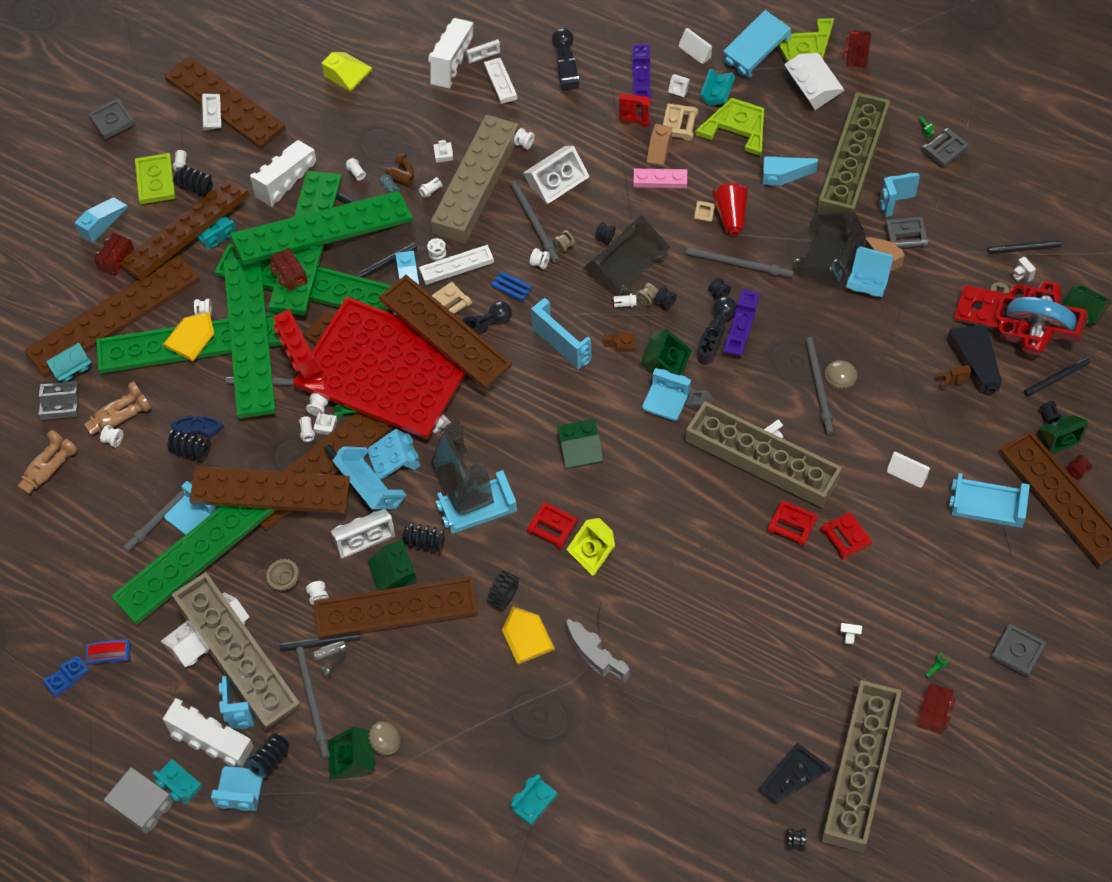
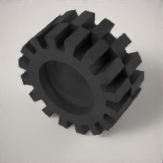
(503, 589)

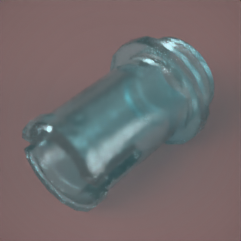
(387, 182)

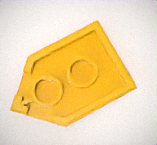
(191, 336)
(526, 635)

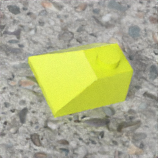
(344, 69)
(592, 545)

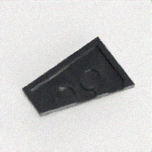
(793, 773)

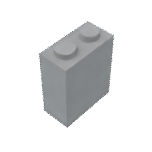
(138, 801)

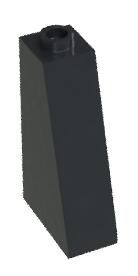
(974, 348)

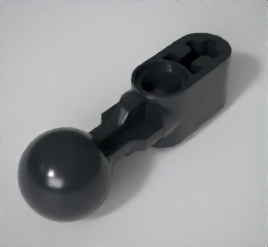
(568, 73)
(724, 309)
(499, 313)

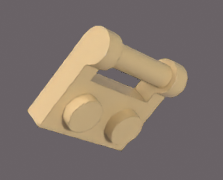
(674, 117)
(451, 294)

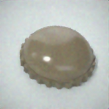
(841, 374)
(282, 574)
(384, 738)

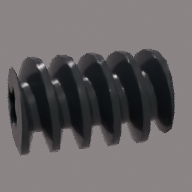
(193, 180)
(187, 446)
(423, 538)
(268, 755)

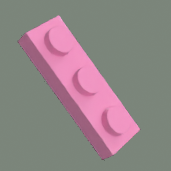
(660, 178)

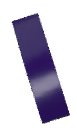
(641, 70)
(742, 323)

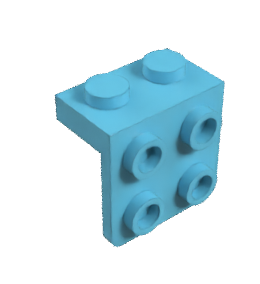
(897, 188)
(870, 272)
(667, 394)
(392, 453)
(186, 515)
(236, 714)
(237, 789)

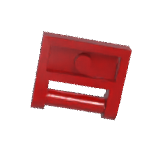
(628, 109)
(794, 517)
(554, 519)
(850, 531)

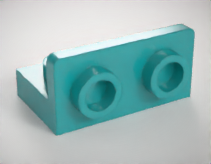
(717, 88)
(217, 233)
(68, 362)
(177, 782)
(533, 800)

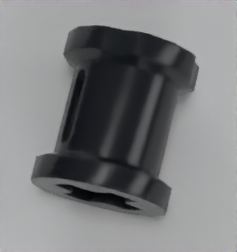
(1050, 412)

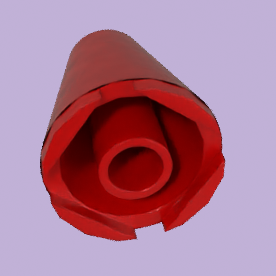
(731, 206)

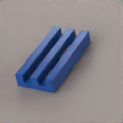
(513, 284)

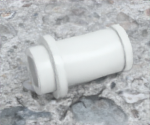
(180, 159)
(353, 166)
(426, 189)
(623, 301)
(307, 433)

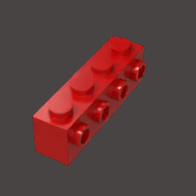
(297, 345)

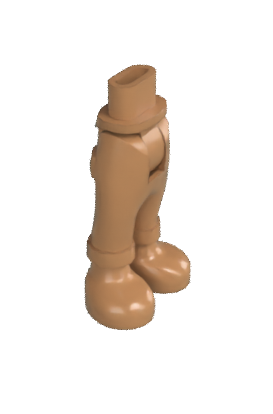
(118, 410)
(43, 466)

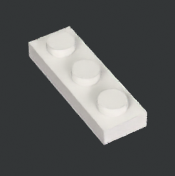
(500, 80)

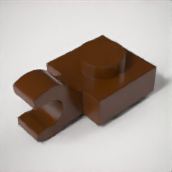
(623, 341)
(956, 376)

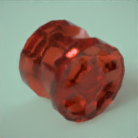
(1079, 467)

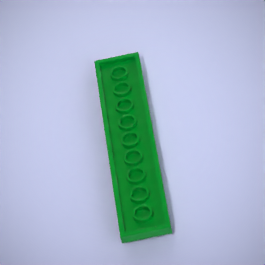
(317, 194)
(321, 227)
(329, 286)
(249, 339)
(147, 347)
(186, 559)

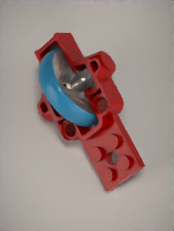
(1035, 312)

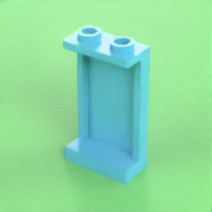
(756, 43)
(562, 341)
(352, 463)
(989, 502)
(503, 505)

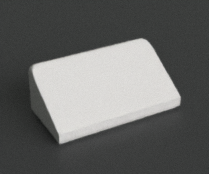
(695, 46)
(483, 51)
(211, 111)
(908, 469)

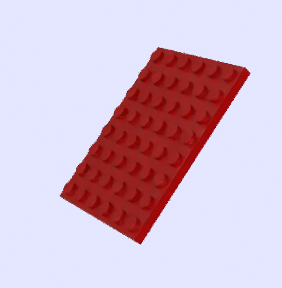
(382, 369)

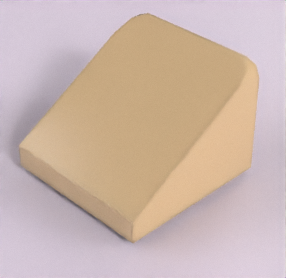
(704, 211)

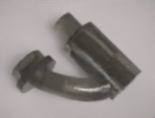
(330, 651)

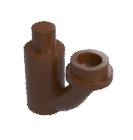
(405, 177)

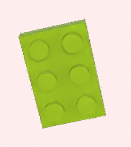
(155, 178)

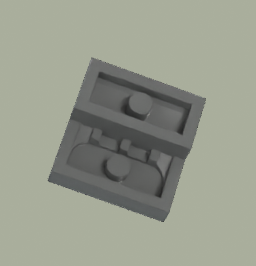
(59, 400)

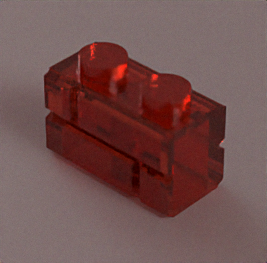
(858, 48)
(112, 253)
(288, 269)
(935, 708)

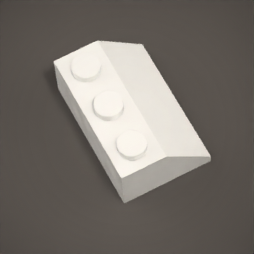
(814, 78)
(556, 174)
(363, 533)

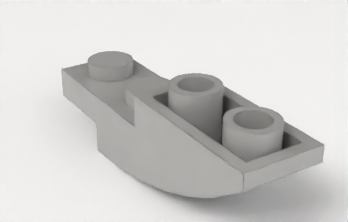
(589, 648)

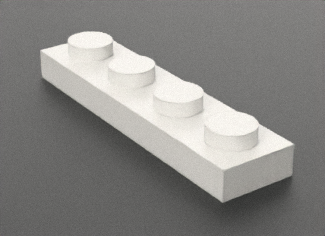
(456, 264)

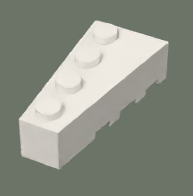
(450, 52)
(282, 173)
(207, 735)

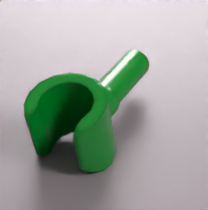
(927, 130)
(342, 411)
(938, 664)

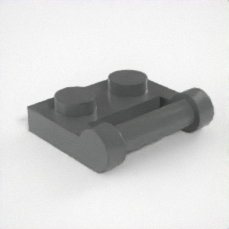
(948, 151)
(907, 228)

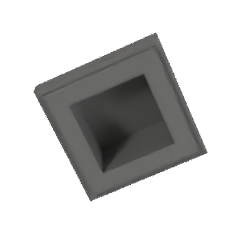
(697, 398)

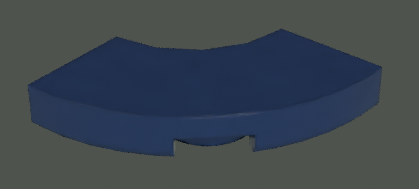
(202, 426)

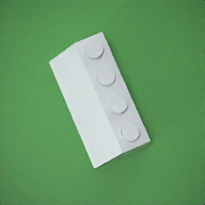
(186, 645)

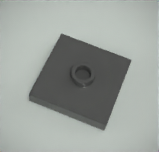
(111, 118)
(1018, 650)

